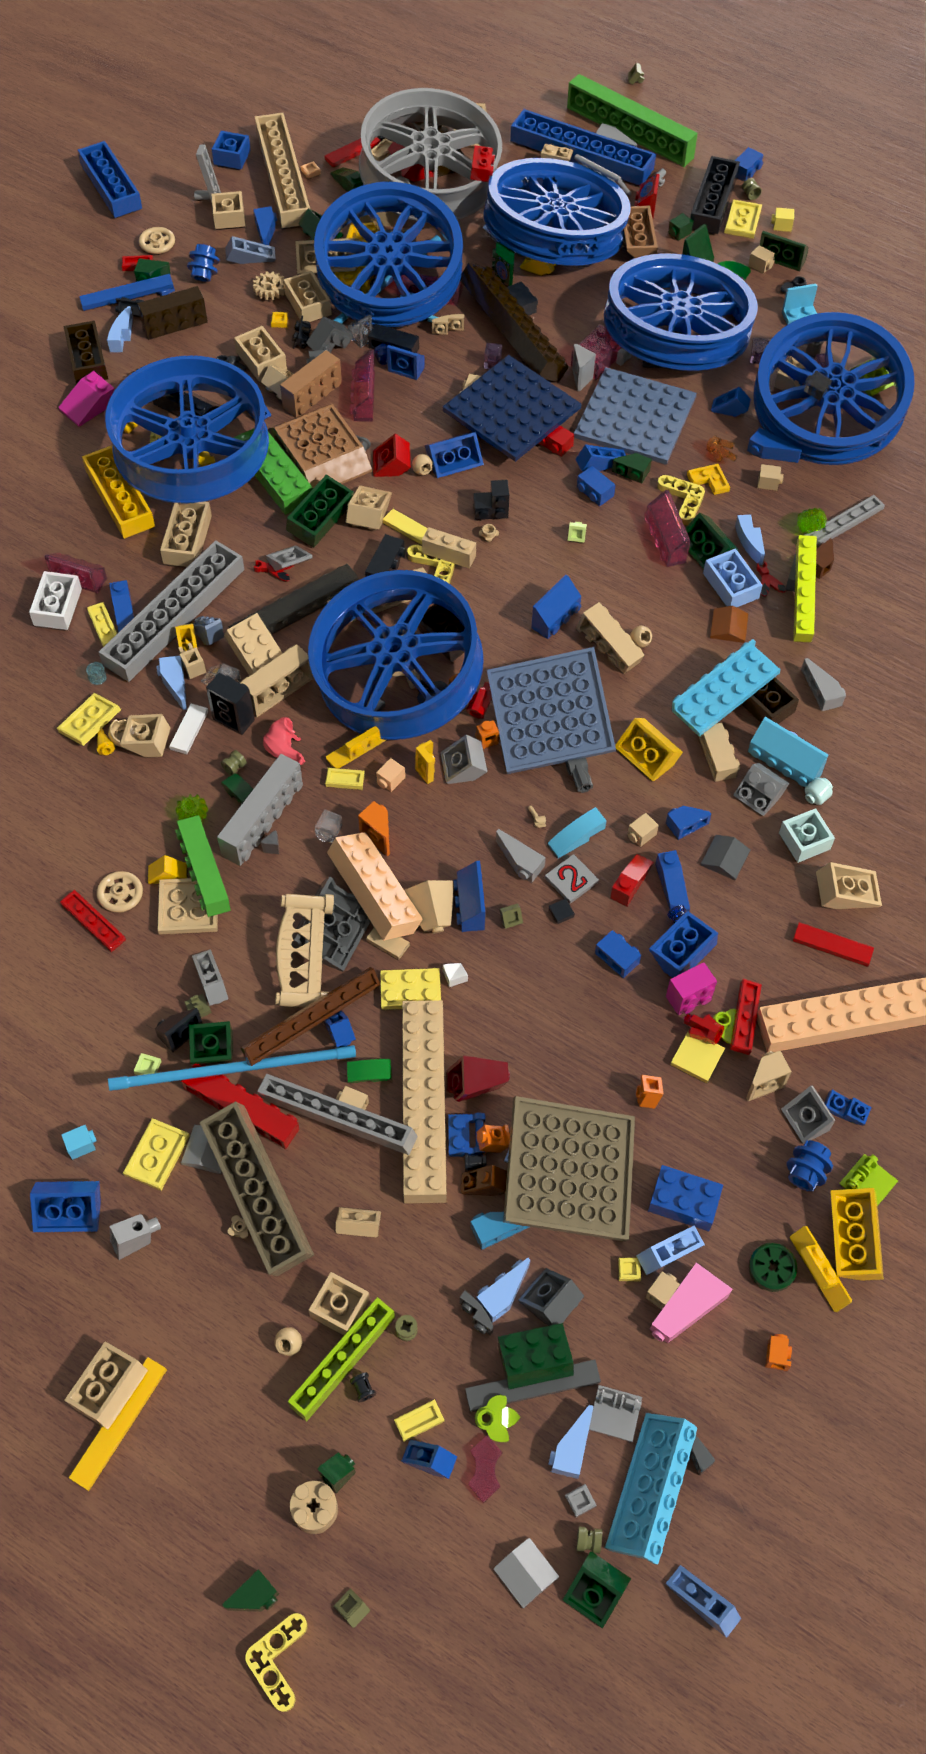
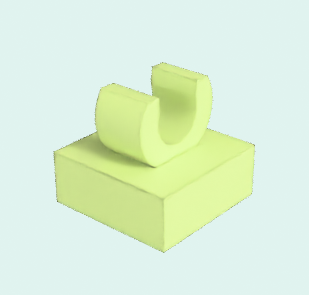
(577, 532)
(147, 1065)

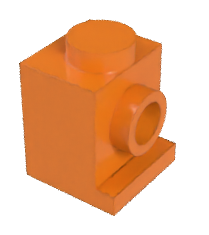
(485, 730)
(649, 1091)
(493, 1138)
(778, 1353)

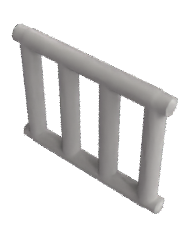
(614, 177)

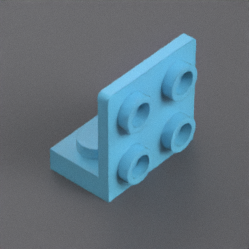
(799, 302)

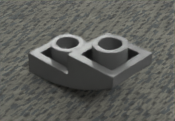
(481, 1318)

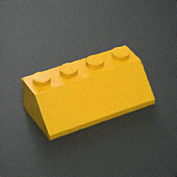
(857, 1234)

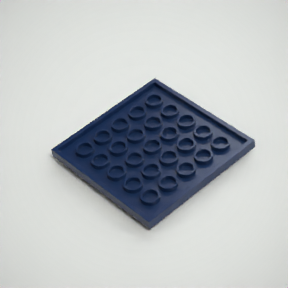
(512, 407)

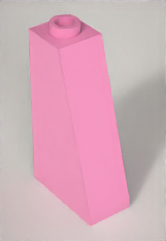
(691, 1301)

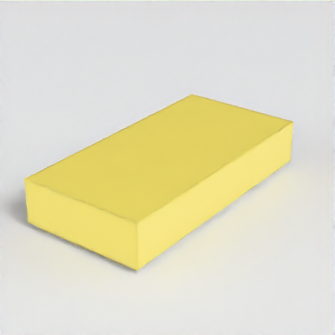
(345, 778)
(419, 1420)

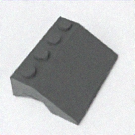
(341, 928)

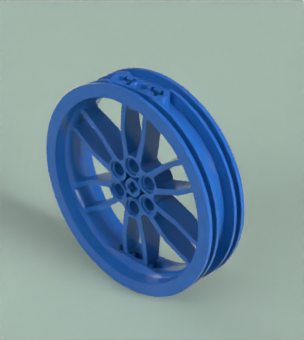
(572, 198)
(389, 253)
(720, 295)
(852, 331)

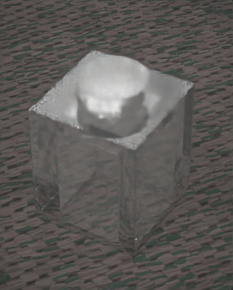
(328, 826)

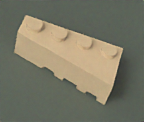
(610, 637)

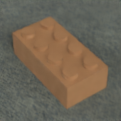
(311, 384)

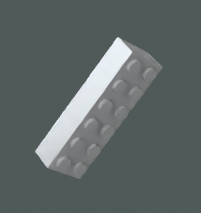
(260, 810)

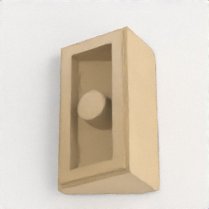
(358, 1222)

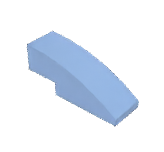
(120, 330)
(750, 538)

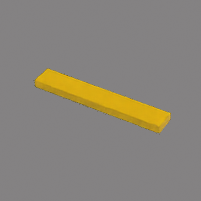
(108, 1440)

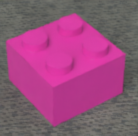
(691, 989)

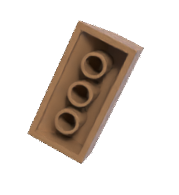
(640, 232)

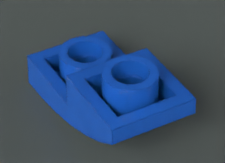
(847, 1109)

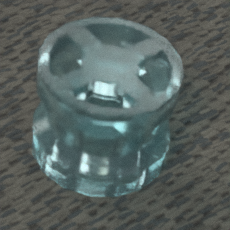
(96, 668)

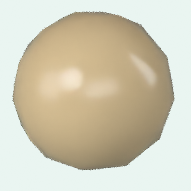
(422, 464)
(641, 636)
(288, 1341)

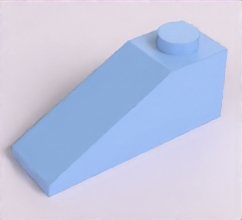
(173, 678)
(670, 1250)
(570, 1450)

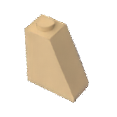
(433, 903)

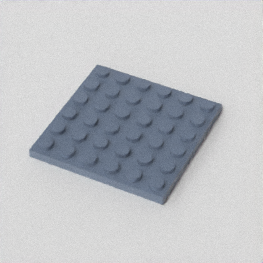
(635, 415)
(551, 710)

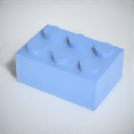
(732, 579)

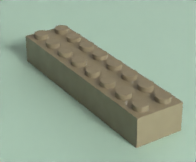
(256, 1189)

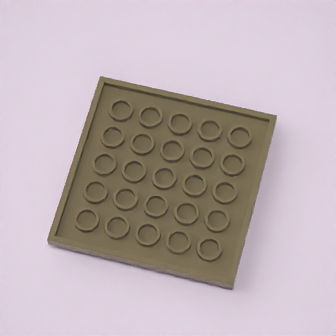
(569, 1169)

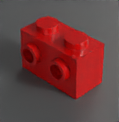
(482, 163)

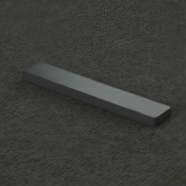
(584, 1375)

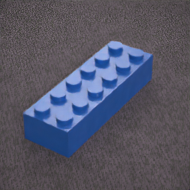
(110, 179)

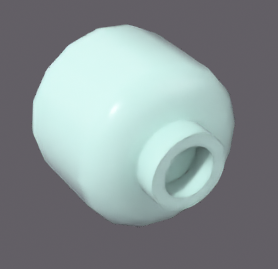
(818, 791)

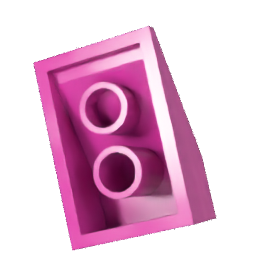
(87, 399)

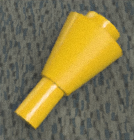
(104, 744)

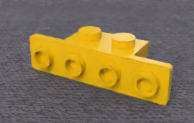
(355, 748)
(820, 1269)

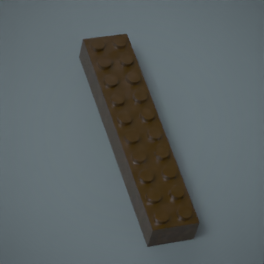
(514, 322)

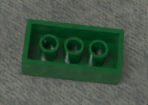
(319, 511)

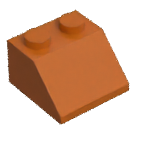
(375, 823)

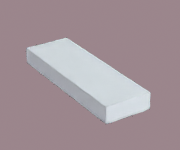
(188, 728)

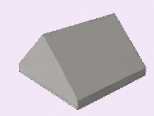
(582, 366)
(808, 1115)

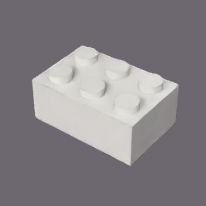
(55, 600)

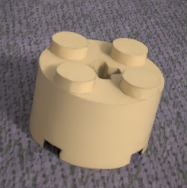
(304, 1497)

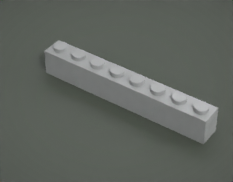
(338, 1114)

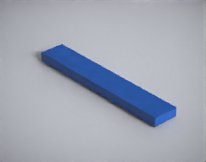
(128, 291)

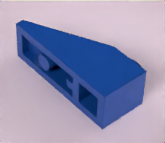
(265, 223)
(772, 447)
(598, 457)
(122, 603)
(672, 879)

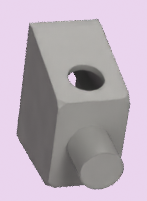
(132, 1234)

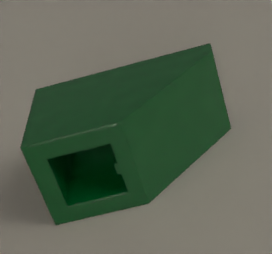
(632, 466)

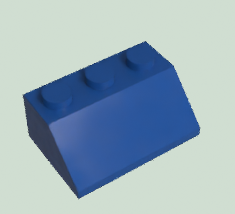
(455, 454)
(556, 607)
(470, 898)
(684, 945)
(65, 1206)

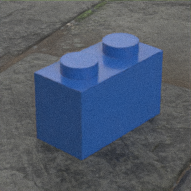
(750, 162)
(595, 486)
(618, 953)

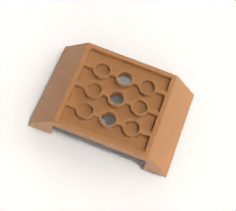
(335, 455)

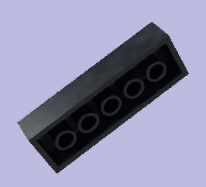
(715, 193)

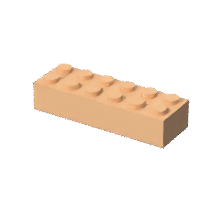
(374, 886)

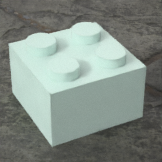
(806, 835)

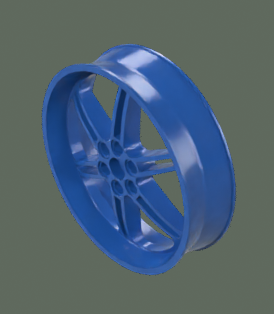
(188, 432)
(395, 650)

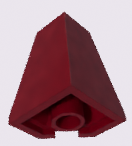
(475, 1077)

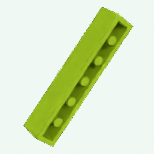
(341, 1359)

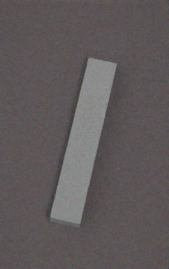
(848, 519)

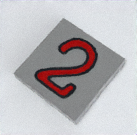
(571, 879)

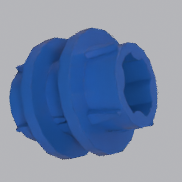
(203, 263)
(809, 1165)

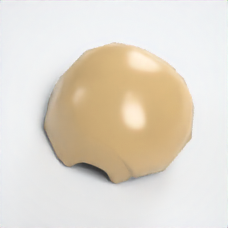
(116, 731)

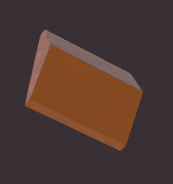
(729, 624)

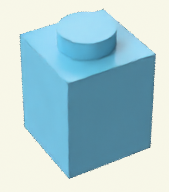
(79, 1141)

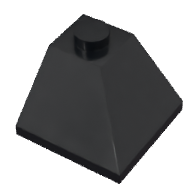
(175, 1029)

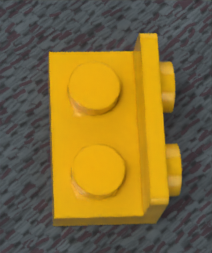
(425, 761)

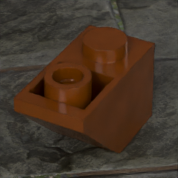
(824, 558)
(484, 1181)

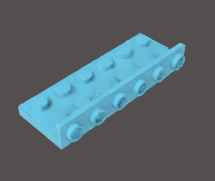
(724, 688)
(651, 1487)

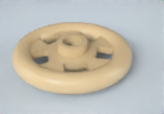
(156, 240)
(121, 905)

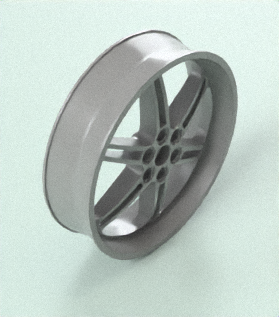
(430, 146)

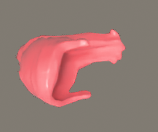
(279, 738)

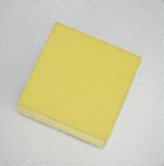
(629, 1269)

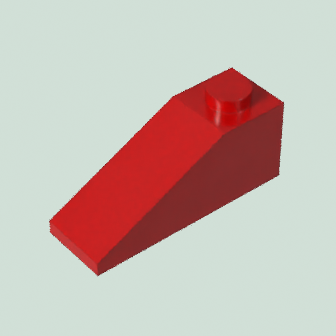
(630, 880)

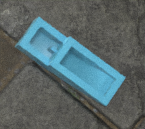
(577, 832)

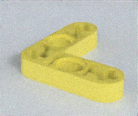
(690, 497)
(441, 565)
(270, 1653)

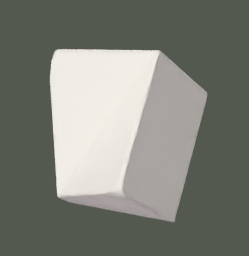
(455, 974)

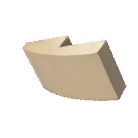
(449, 322)

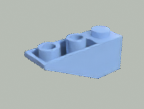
(500, 1296)

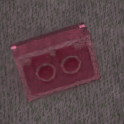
(90, 575)

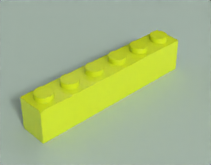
(805, 588)

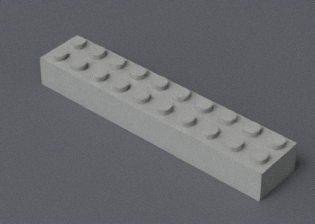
(173, 607)

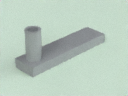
(208, 175)

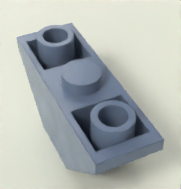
(208, 629)

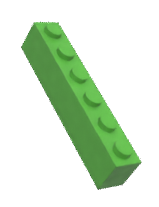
(203, 866)

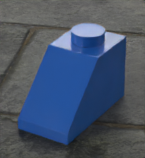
(731, 403)
(686, 820)
(340, 1029)
(429, 1458)

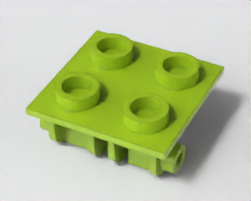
(869, 1174)

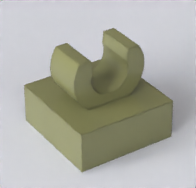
(635, 74)
(511, 916)
(200, 1003)

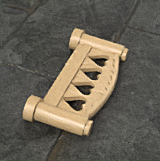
(313, 910)

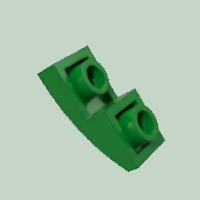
(369, 1070)

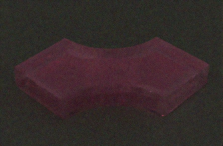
(484, 1481)

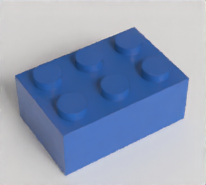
(685, 1198)

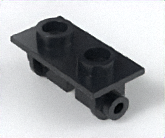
(125, 302)
(302, 333)

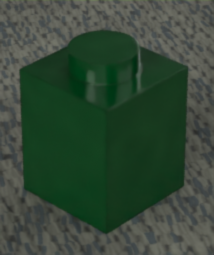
(680, 226)

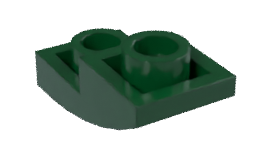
(237, 787)

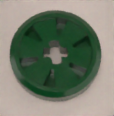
(772, 1280)

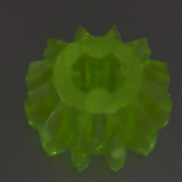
(811, 520)
(191, 807)

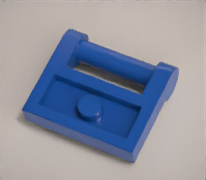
(459, 1133)

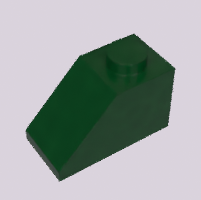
(149, 269)
(337, 1471)
(253, 1595)

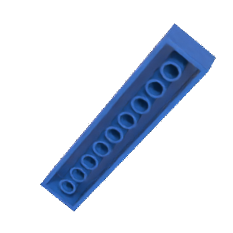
(618, 157)

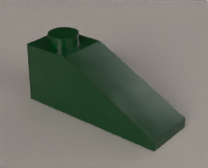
(347, 178)

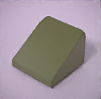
(352, 1608)

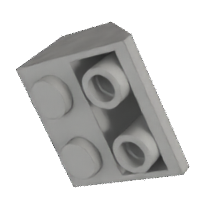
(761, 788)

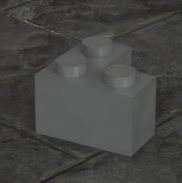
(328, 334)

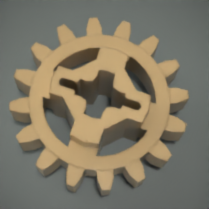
(269, 285)

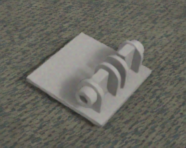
(615, 1413)

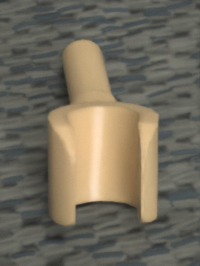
(538, 820)

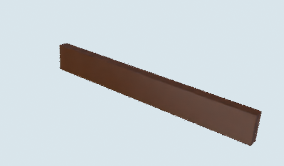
(310, 1016)

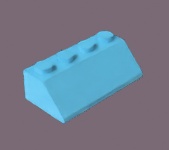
(787, 752)

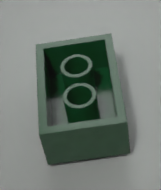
(535, 1356)

